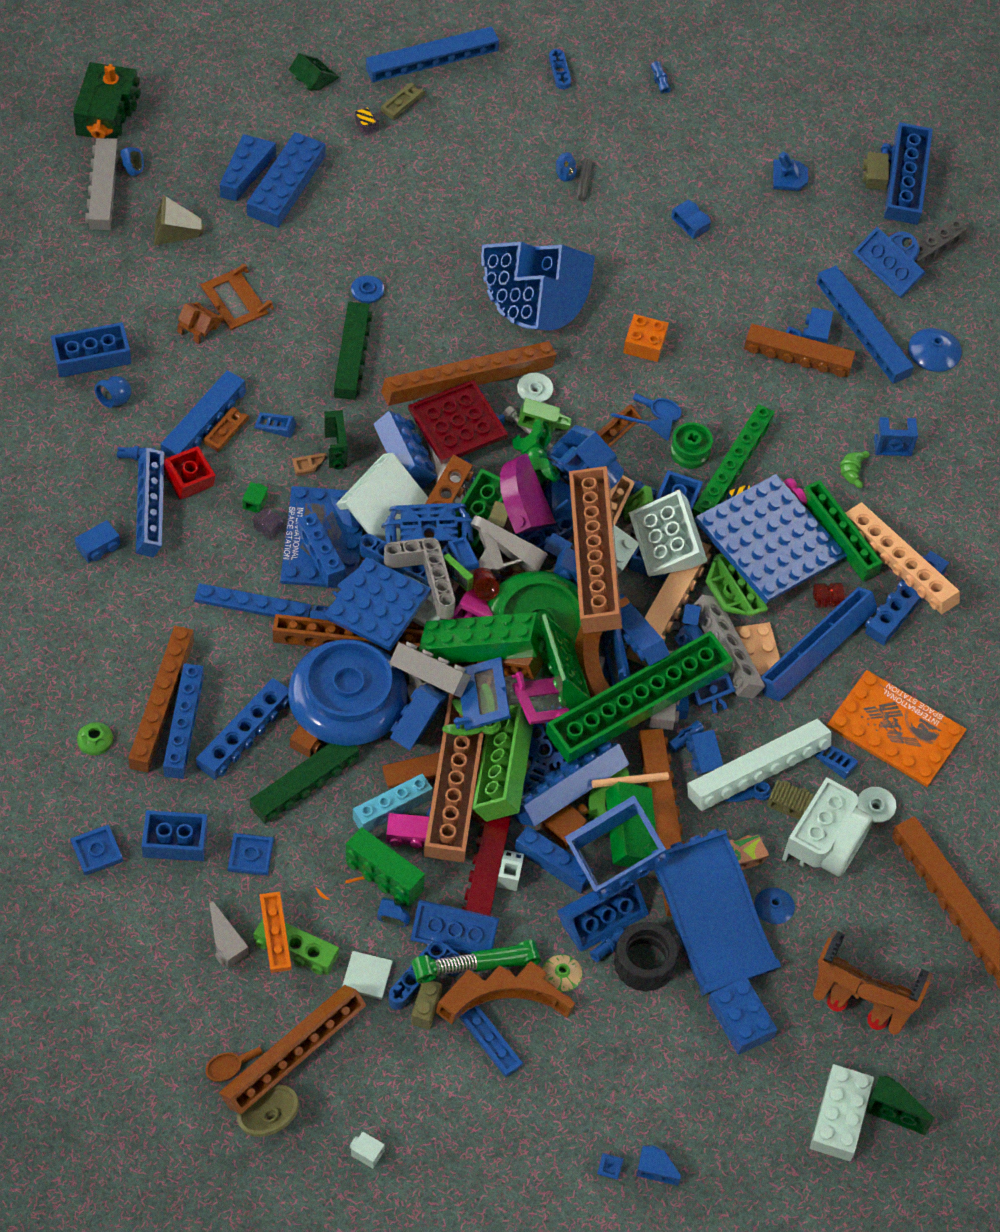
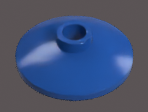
(774, 913)

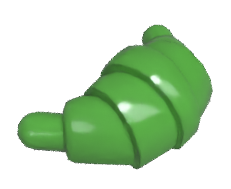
(851, 467)

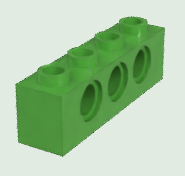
(308, 944)

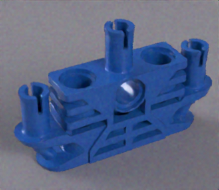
(427, 515)

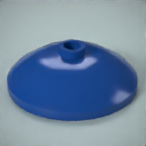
(934, 349)

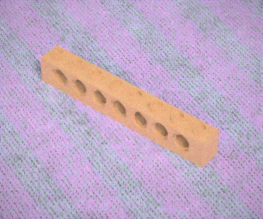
(904, 560)

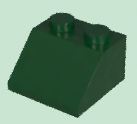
(312, 72)

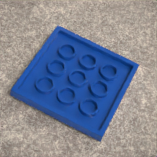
(378, 603)

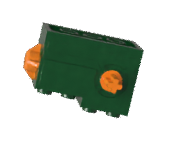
(105, 100)

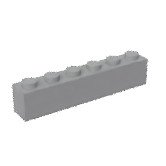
(103, 184)

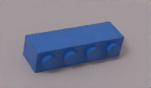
(552, 859)

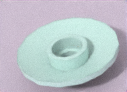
(537, 382)
(879, 797)

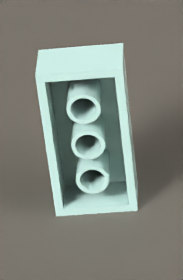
(841, 1113)

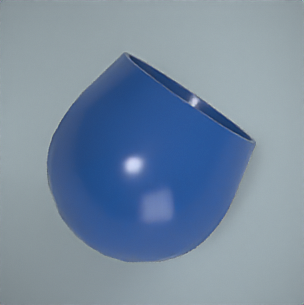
(117, 387)

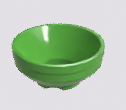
(97, 745)

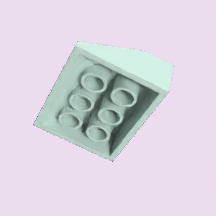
(668, 535)

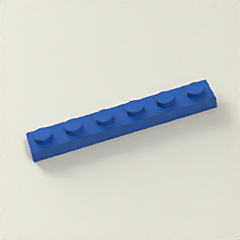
(249, 602)

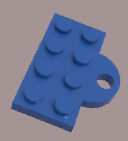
(892, 260)

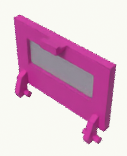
(538, 699)

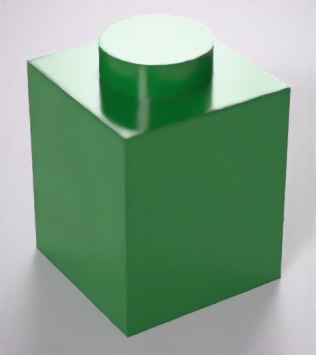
(255, 497)

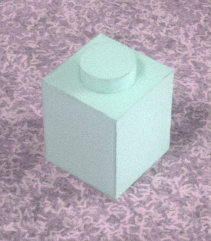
(367, 1149)

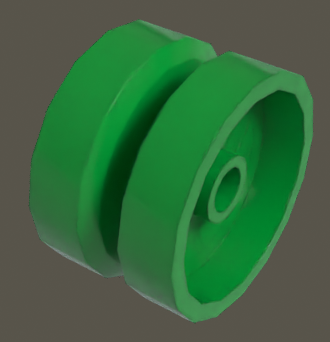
(691, 445)

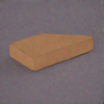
(308, 464)

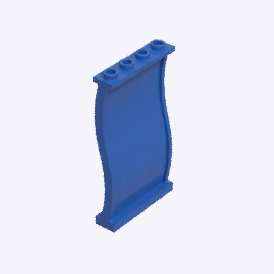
(714, 912)

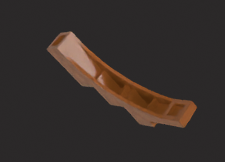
(502, 984)

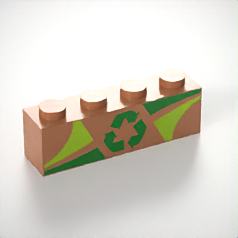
(749, 851)

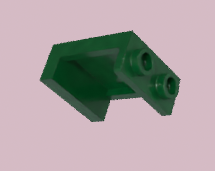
(335, 427)

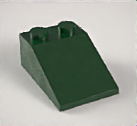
(897, 1105)

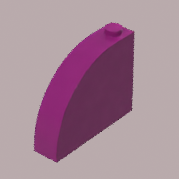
(524, 496)

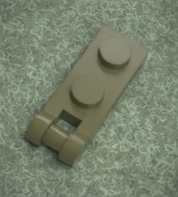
(402, 101)

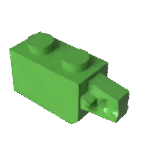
(534, 410)

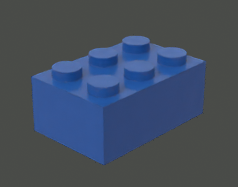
(418, 715)
(174, 835)
(742, 1015)

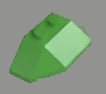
(732, 590)

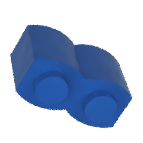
(691, 219)

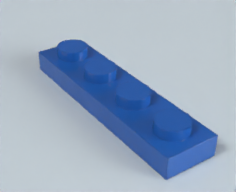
(491, 1041)

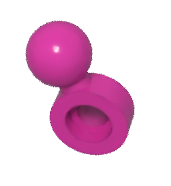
(798, 492)

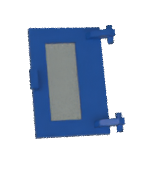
(615, 657)
(484, 696)

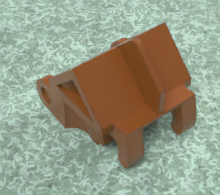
(198, 320)

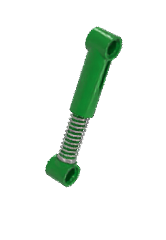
(428, 969)

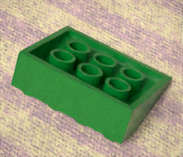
(564, 664)

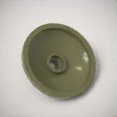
(270, 1112)

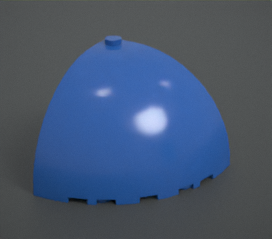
(537, 284)

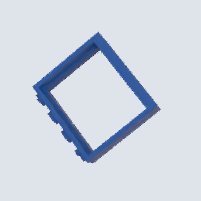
(601, 826)

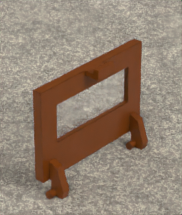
(235, 298)

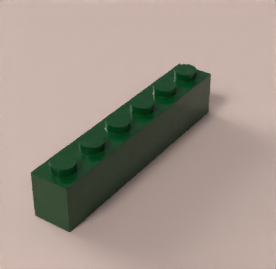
(351, 351)
(303, 780)

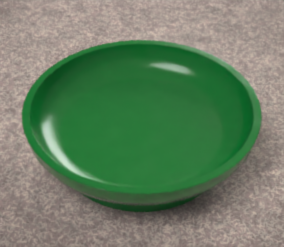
(544, 594)

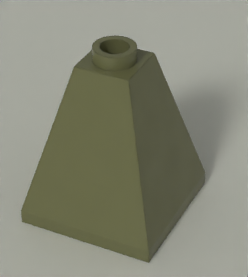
(175, 223)

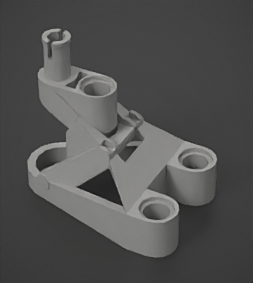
(516, 549)

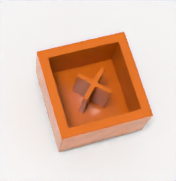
(645, 337)

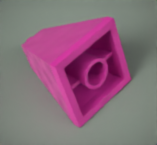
(471, 606)

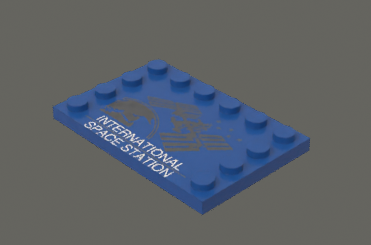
(297, 563)

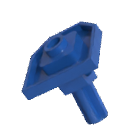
(789, 173)

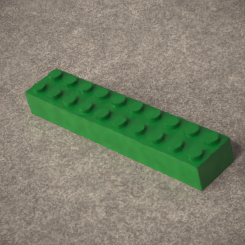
(639, 697)

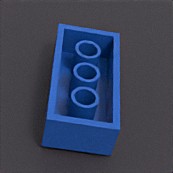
(91, 349)
(402, 440)

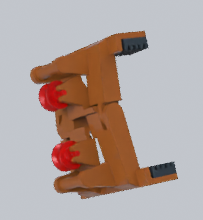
(849, 981)

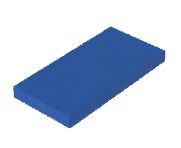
(455, 927)

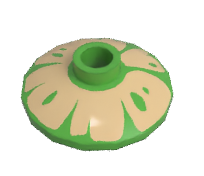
(563, 981)

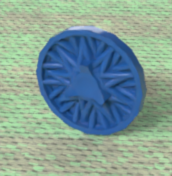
(367, 289)

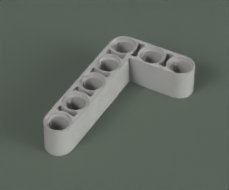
(426, 553)

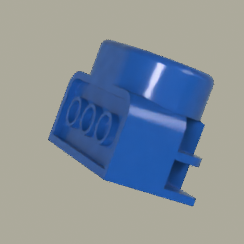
(584, 450)

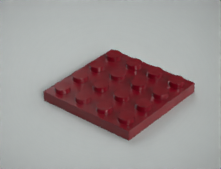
(457, 421)

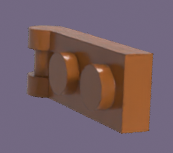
(225, 429)

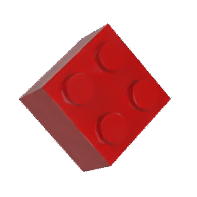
(189, 472)

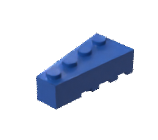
(246, 164)

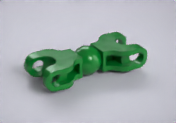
(536, 447)

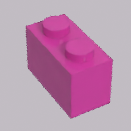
(407, 830)

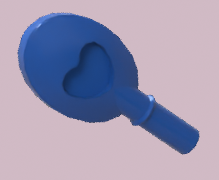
(660, 407)

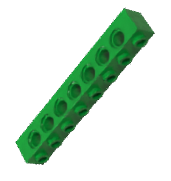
(735, 460)

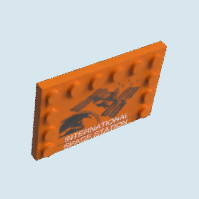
(896, 728)

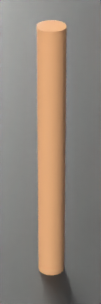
(630, 779)

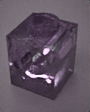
(267, 523)

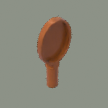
(228, 1064)

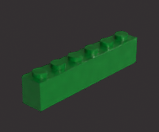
(842, 530)

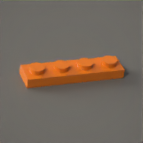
(275, 932)

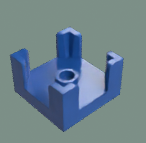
(895, 441)

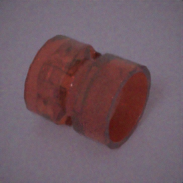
(485, 584)
(828, 595)

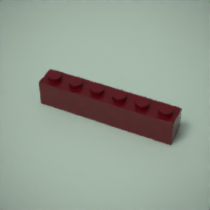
(487, 865)

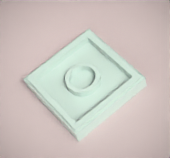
(368, 974)

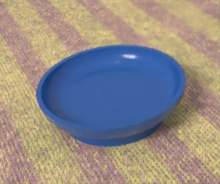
(347, 692)

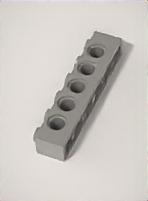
(743, 671)

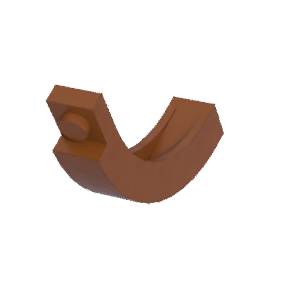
(587, 651)

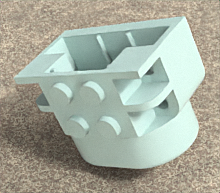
(829, 830)

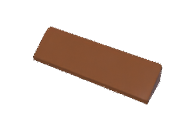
(615, 425)
(402, 771)

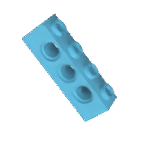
(396, 801)

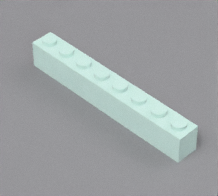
(759, 764)

